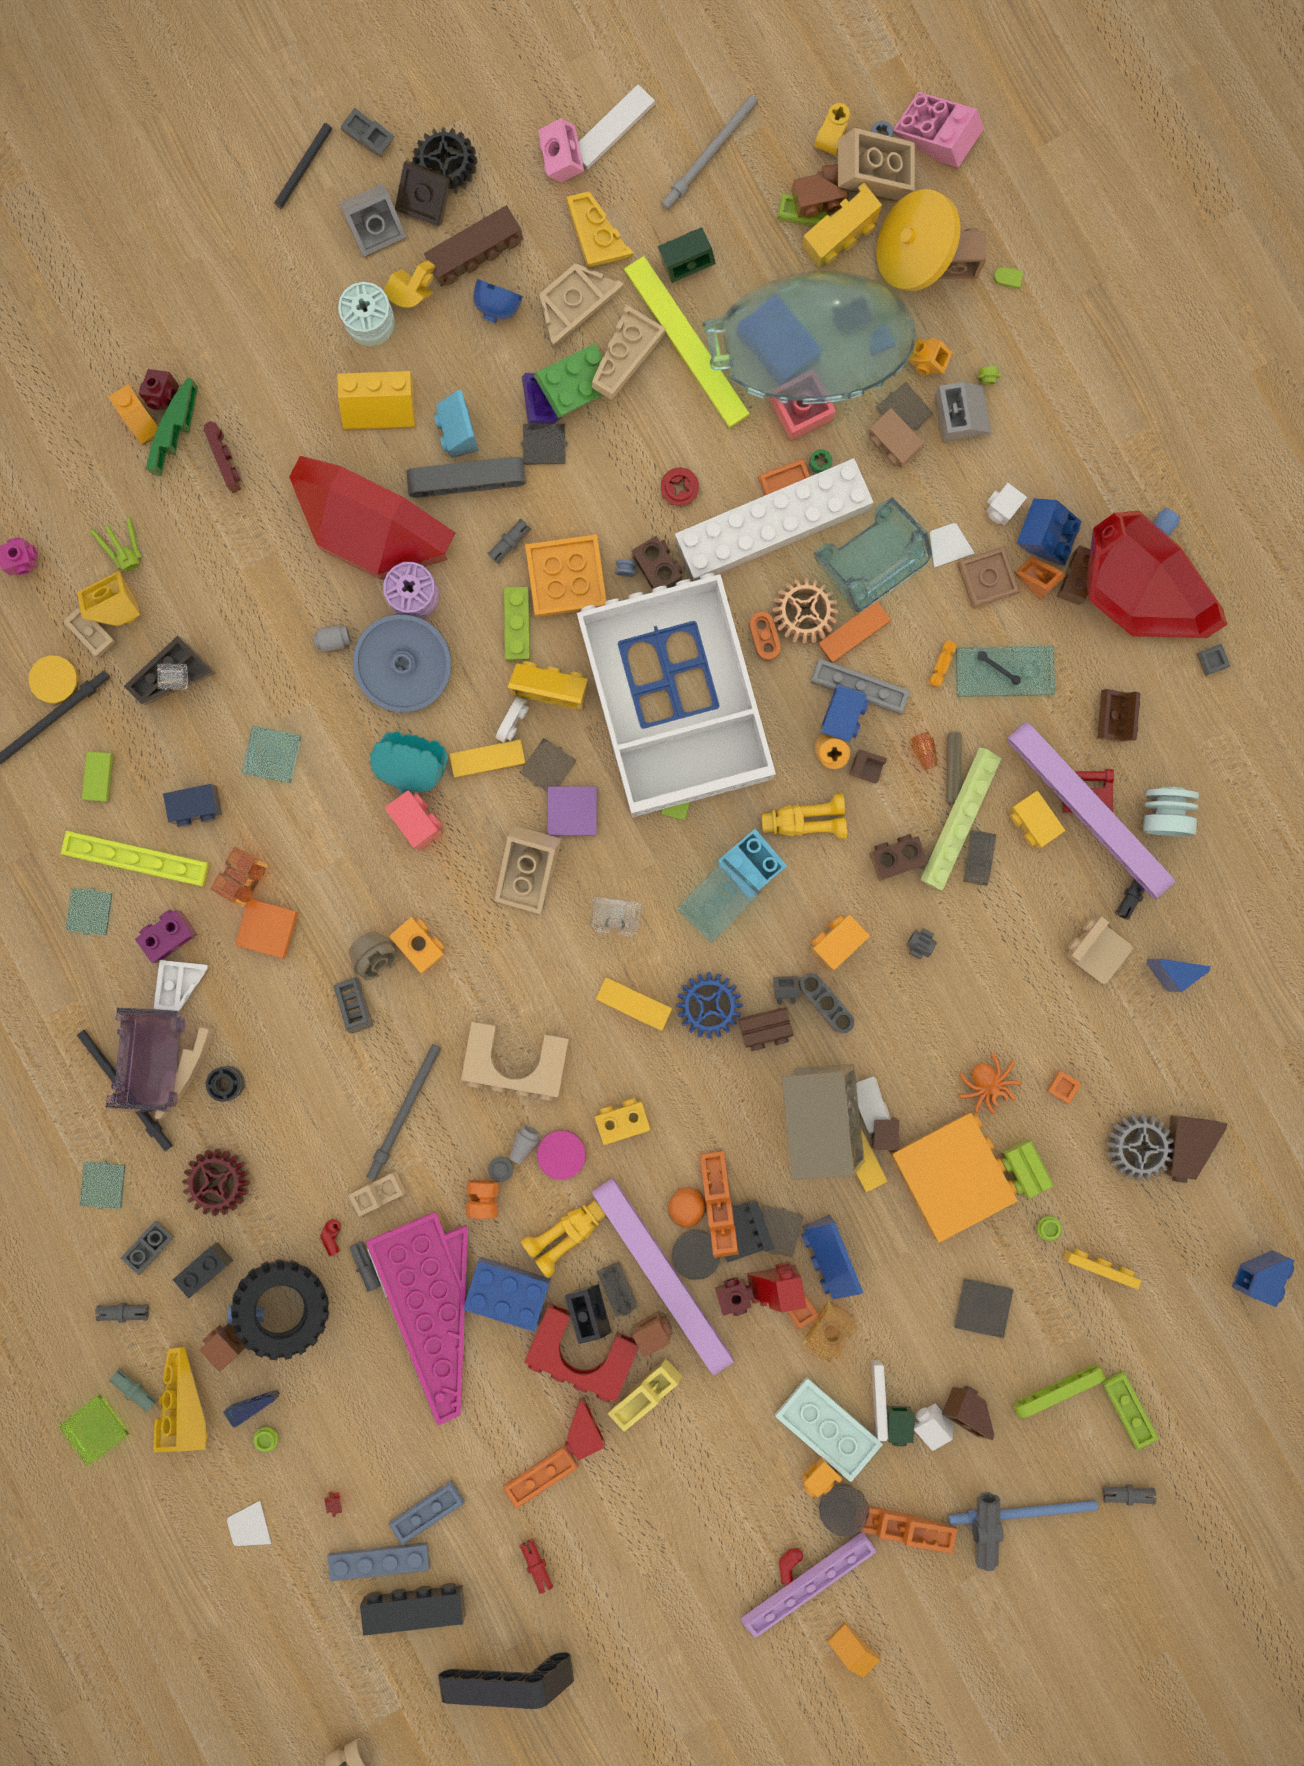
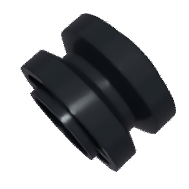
(236, 1083)

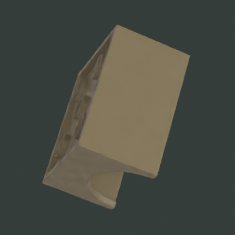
(823, 1122)

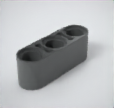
(837, 1007)

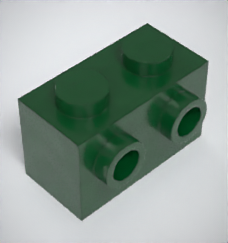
(686, 254)

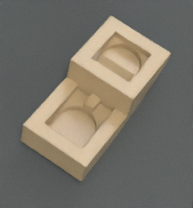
(377, 1193)

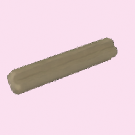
(953, 766)

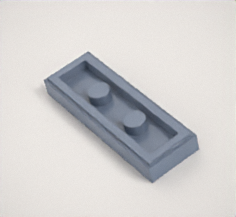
(426, 1512)

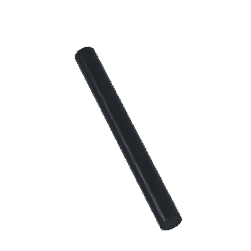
(303, 165)

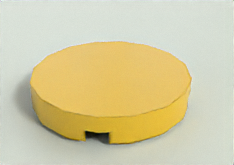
(53, 679)

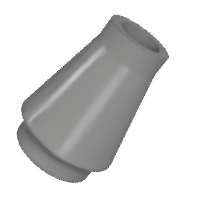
(524, 1142)

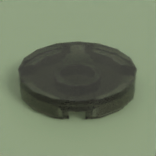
(694, 1255)
(844, 1510)

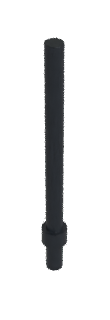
(88, 688)
(153, 1128)

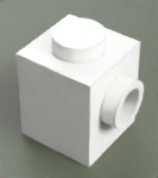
(1004, 504)
(933, 1427)

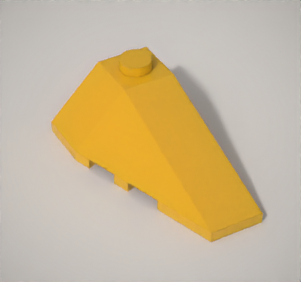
(181, 1416)

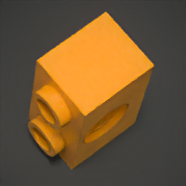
(405, 937)

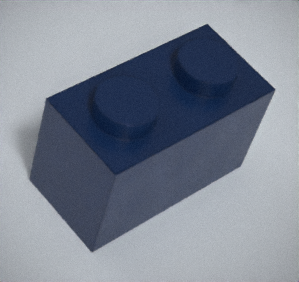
(192, 804)

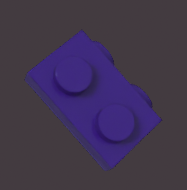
(537, 405)

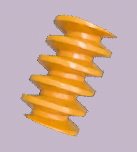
(838, 758)

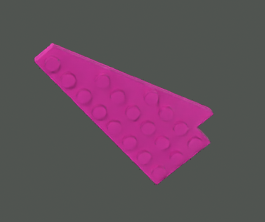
(426, 1290)

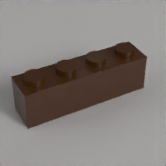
(474, 246)

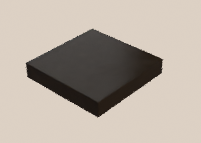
(422, 193)

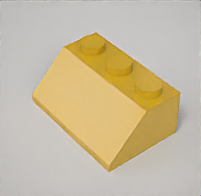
(376, 400)
(549, 685)

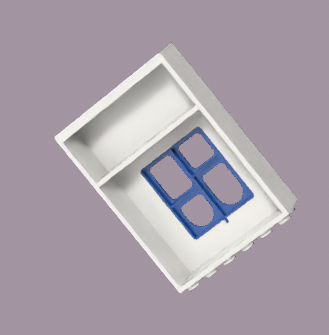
(691, 751)

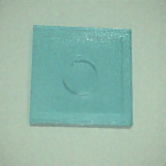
(271, 754)

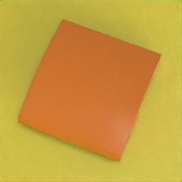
(266, 928)

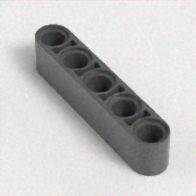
(466, 477)

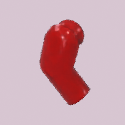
(787, 1563)

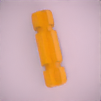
(942, 664)

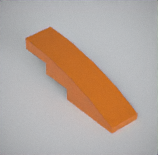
(719, 1204)
(910, 1530)

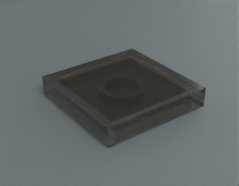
(983, 1308)

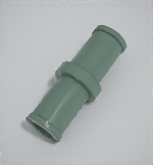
(132, 1390)

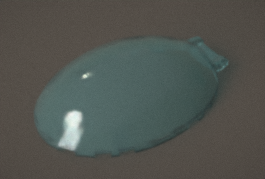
(814, 337)

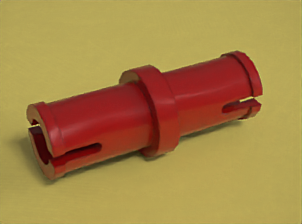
(536, 1566)

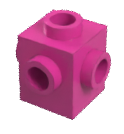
(18, 557)

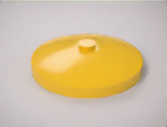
(918, 240)

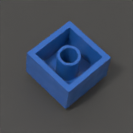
(844, 712)

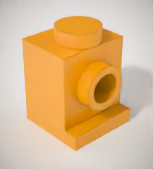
(820, 1478)

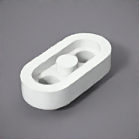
(507, 729)

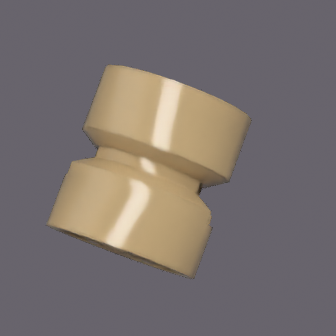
(354, 1754)

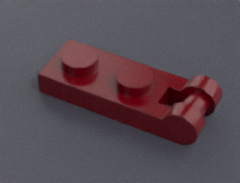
(222, 455)

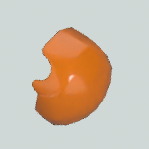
(687, 1207)

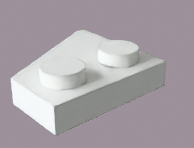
(176, 983)

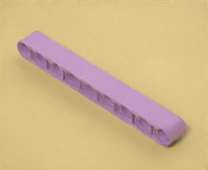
(1090, 810)
(663, 1276)

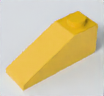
(634, 1004)

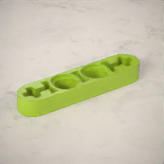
(1058, 1391)

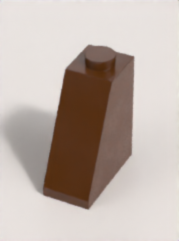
(1192, 1145)

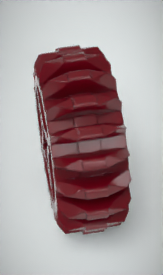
(210, 1174)

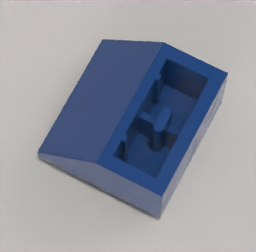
(1049, 531)
(1265, 1277)

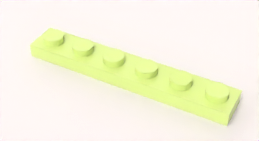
(960, 819)

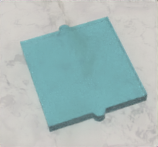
(89, 911)
(102, 1185)

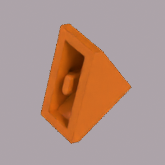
(1039, 576)

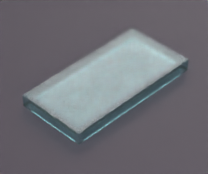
(1030, 663)

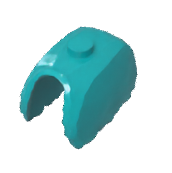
(408, 762)

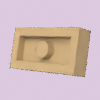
(89, 633)

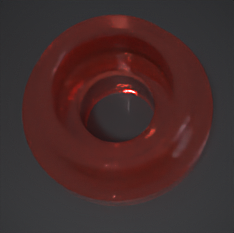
(333, 1504)

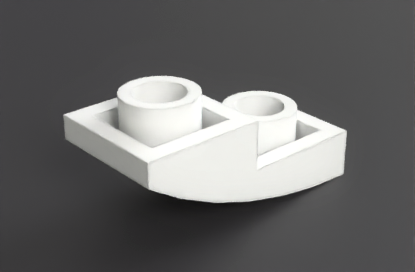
(871, 1103)

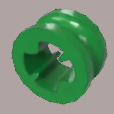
(827, 459)

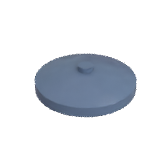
(402, 663)

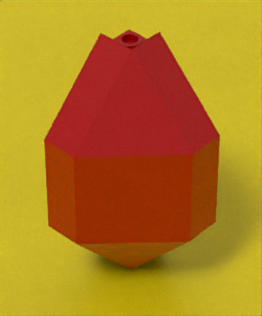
(365, 521)
(1148, 581)

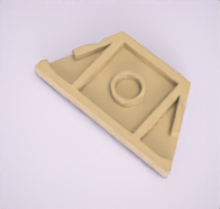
(574, 299)

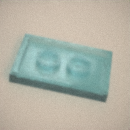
(718, 900)

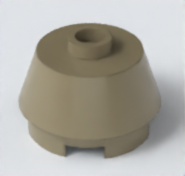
(371, 954)

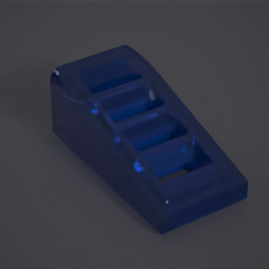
(243, 1410)

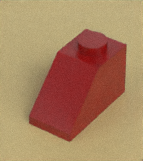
(584, 1434)

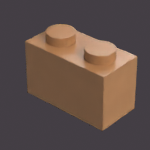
(895, 438)

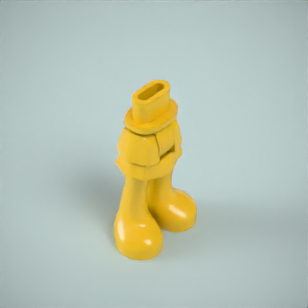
(790, 819)
(577, 1225)

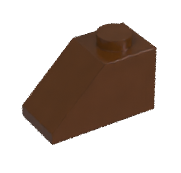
(969, 1412)

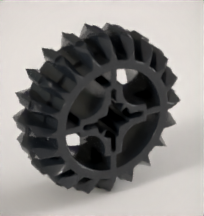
(463, 163)

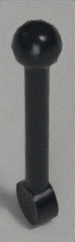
(982, 656)

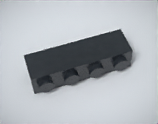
(412, 1609)

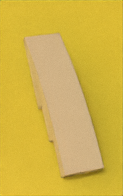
(190, 1064)

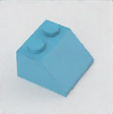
(456, 425)

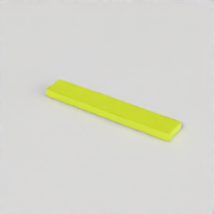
(135, 858)

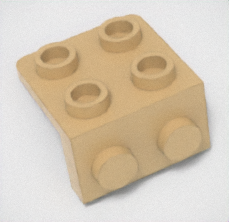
(1099, 950)

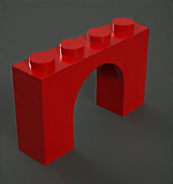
(604, 1379)

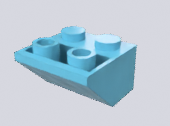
(755, 859)

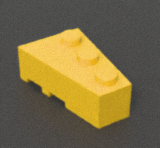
(843, 227)

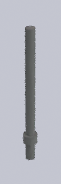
(382, 1155)

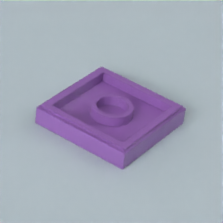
(572, 811)

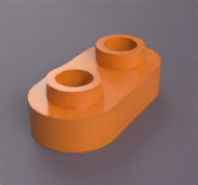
(765, 636)

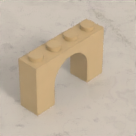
(481, 1068)

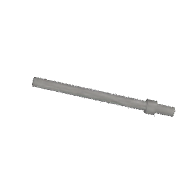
(680, 187)

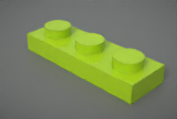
(517, 624)

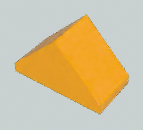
(853, 1651)

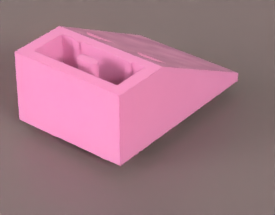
(940, 128)

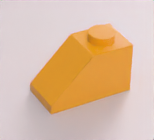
(134, 414)

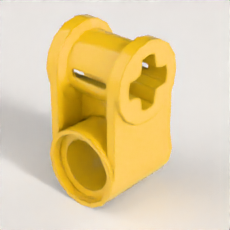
(833, 129)

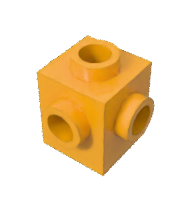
(930, 356)

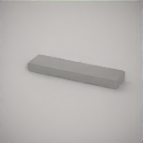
(877, 691)

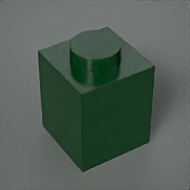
(900, 1425)

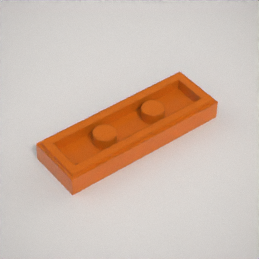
(854, 632)
(540, 1476)

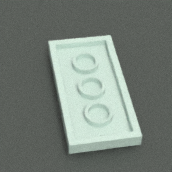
(828, 1429)

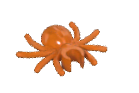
(989, 1084)

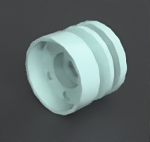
(367, 327)
(1171, 812)

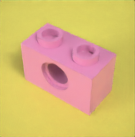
(560, 150)

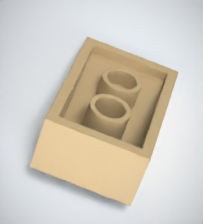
(527, 869)

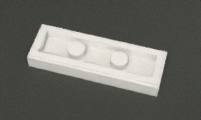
(879, 1400)

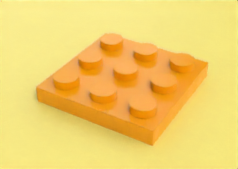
(565, 575)

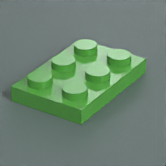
(569, 381)

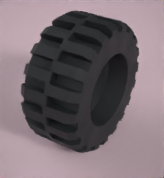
(292, 1341)

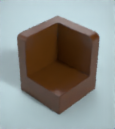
(867, 766)
(886, 1134)

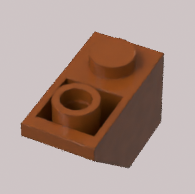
(816, 195)

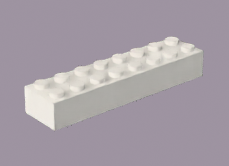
(774, 520)

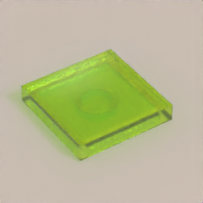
(93, 1430)

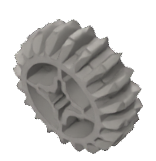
(1140, 1137)

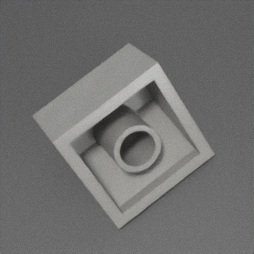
(373, 219)

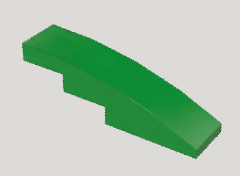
(175, 420)

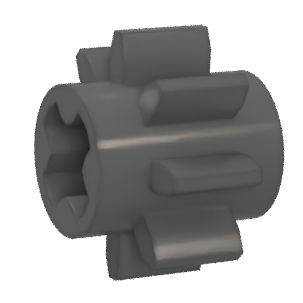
(921, 943)

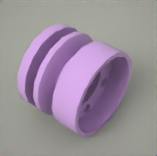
(422, 600)

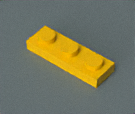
(1102, 1268)

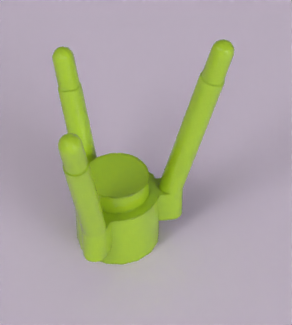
(126, 558)

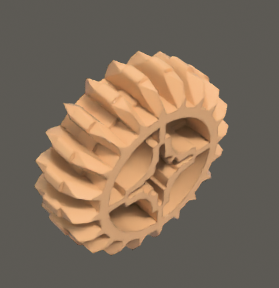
(813, 618)

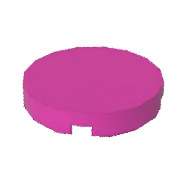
(561, 1154)

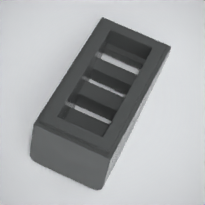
(364, 1012)

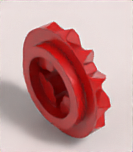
(676, 476)

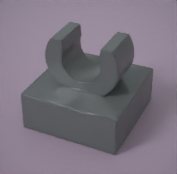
(786, 988)

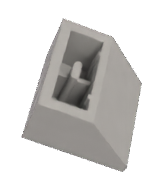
(962, 411)

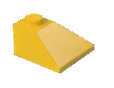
(108, 601)

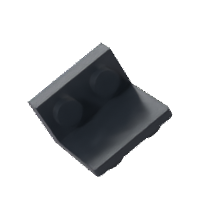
(750, 1230)

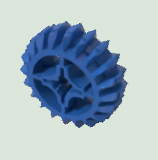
(727, 1018)

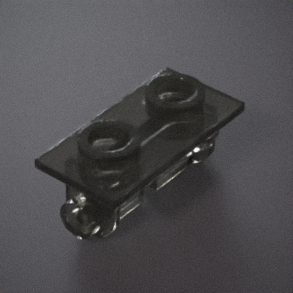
(617, 1289)

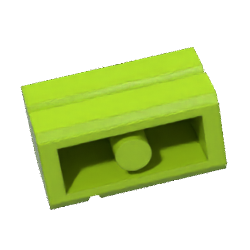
(1026, 1168)

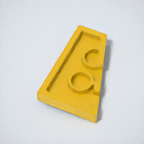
(595, 234)

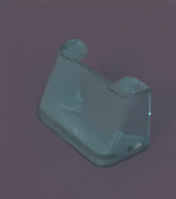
(877, 557)

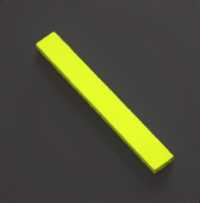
(686, 342)

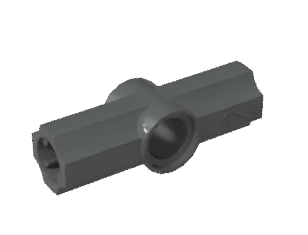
(987, 1531)

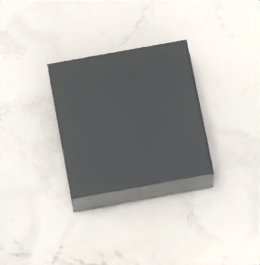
(1213, 660)

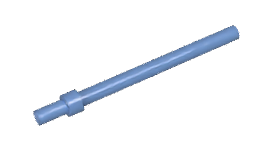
(1026, 1512)

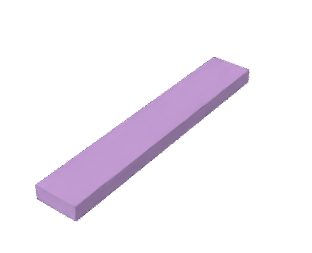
(808, 1585)

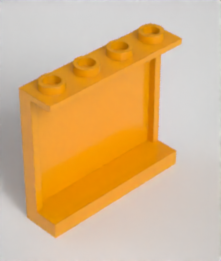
(954, 1176)

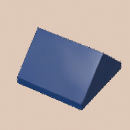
(1176, 975)

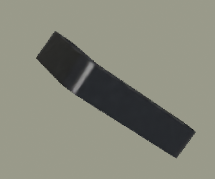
(508, 1688)

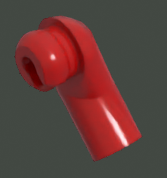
(329, 1235)

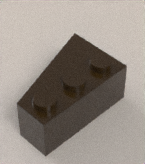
(145, 683)

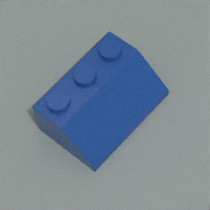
(831, 1258)

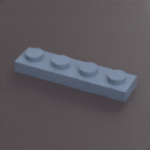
(379, 1561)

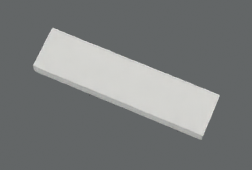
(614, 125)

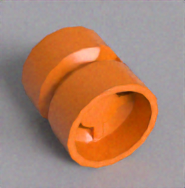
(482, 1199)

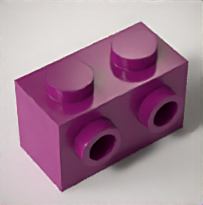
(165, 936)

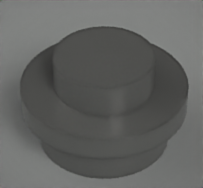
(500, 1169)

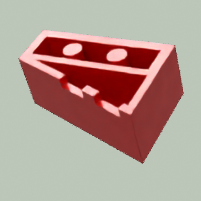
(778, 1287)

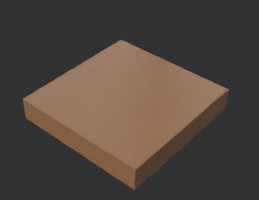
(988, 577)

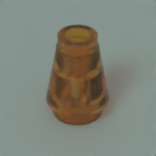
(925, 750)

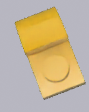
(410, 290)

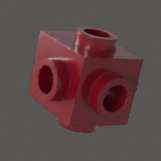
(158, 389)
(734, 1305)

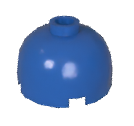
(495, 301)

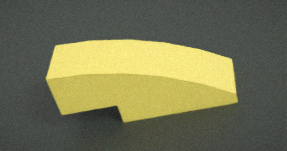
(645, 1394)

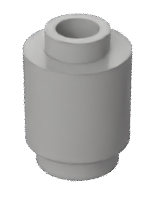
(332, 638)

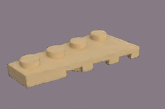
(626, 351)

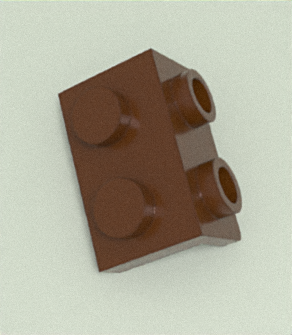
(1118, 715)

